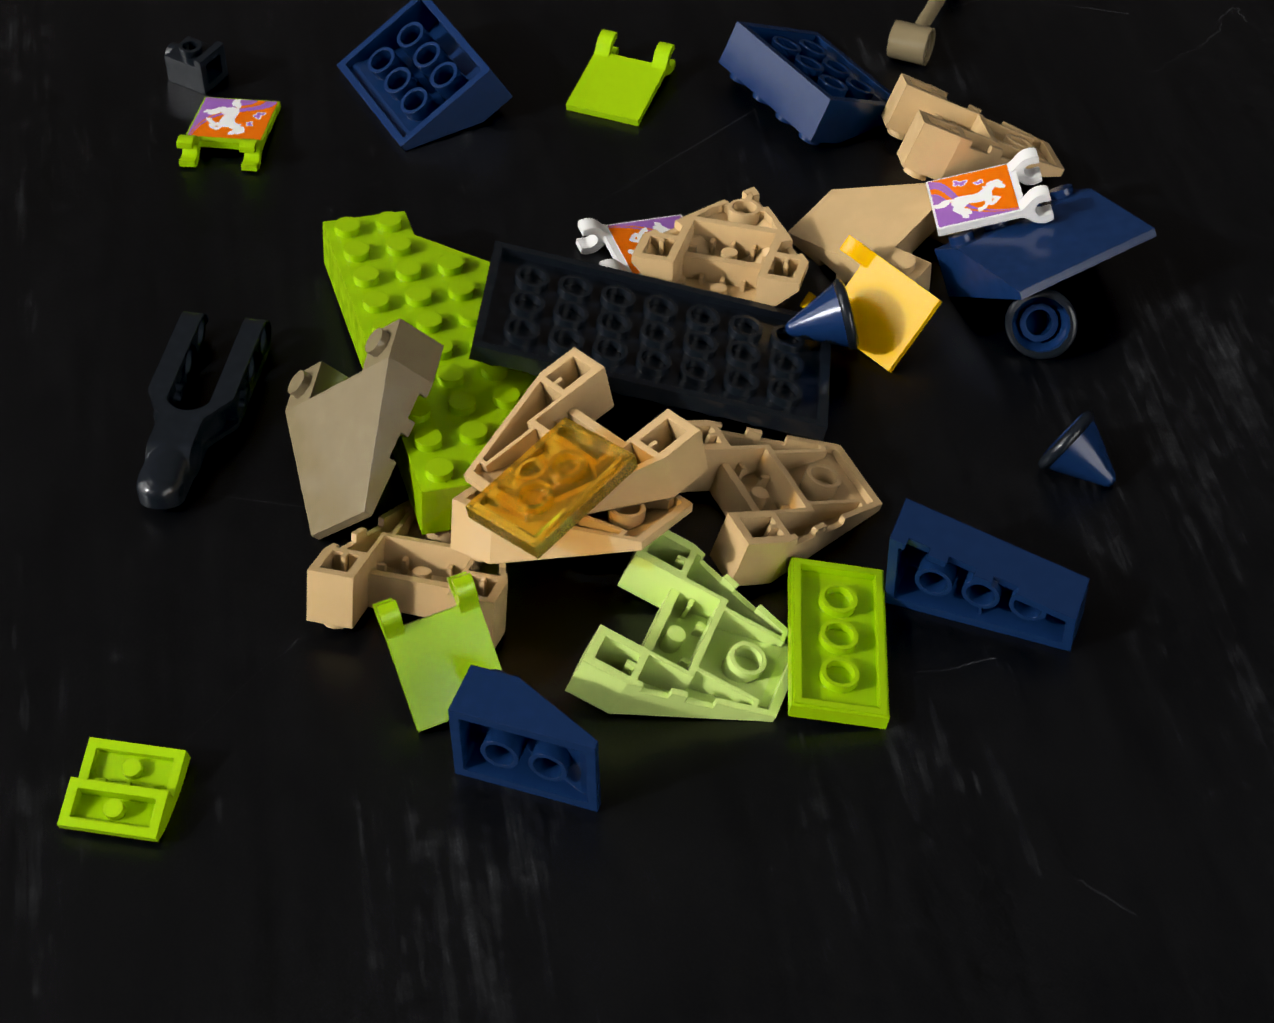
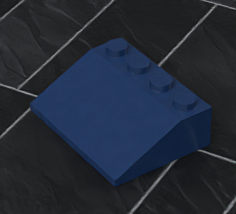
(423, 77)
(805, 81)
(1027, 257)

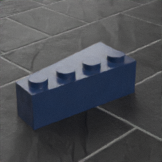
(980, 579)

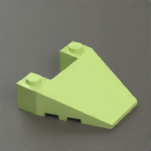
(702, 654)

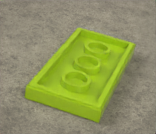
(837, 643)

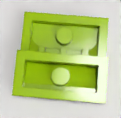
(124, 789)

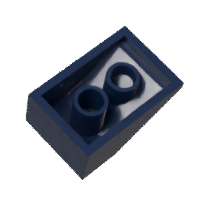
(521, 740)

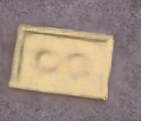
(551, 487)

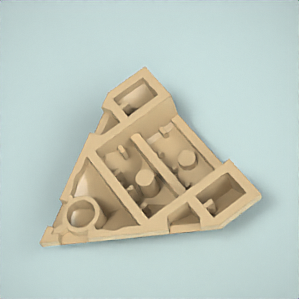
(726, 250)

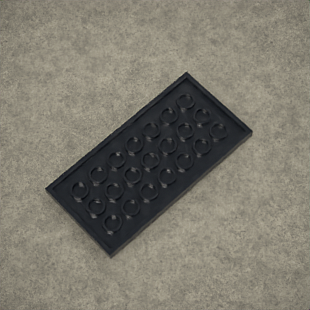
(654, 340)

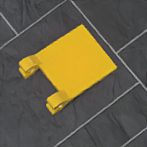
(885, 306)

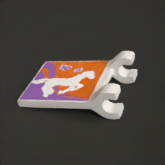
(990, 196)
(619, 238)

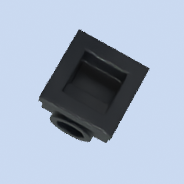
(196, 64)

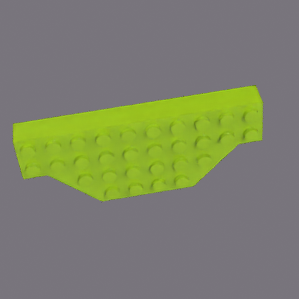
(392, 274)

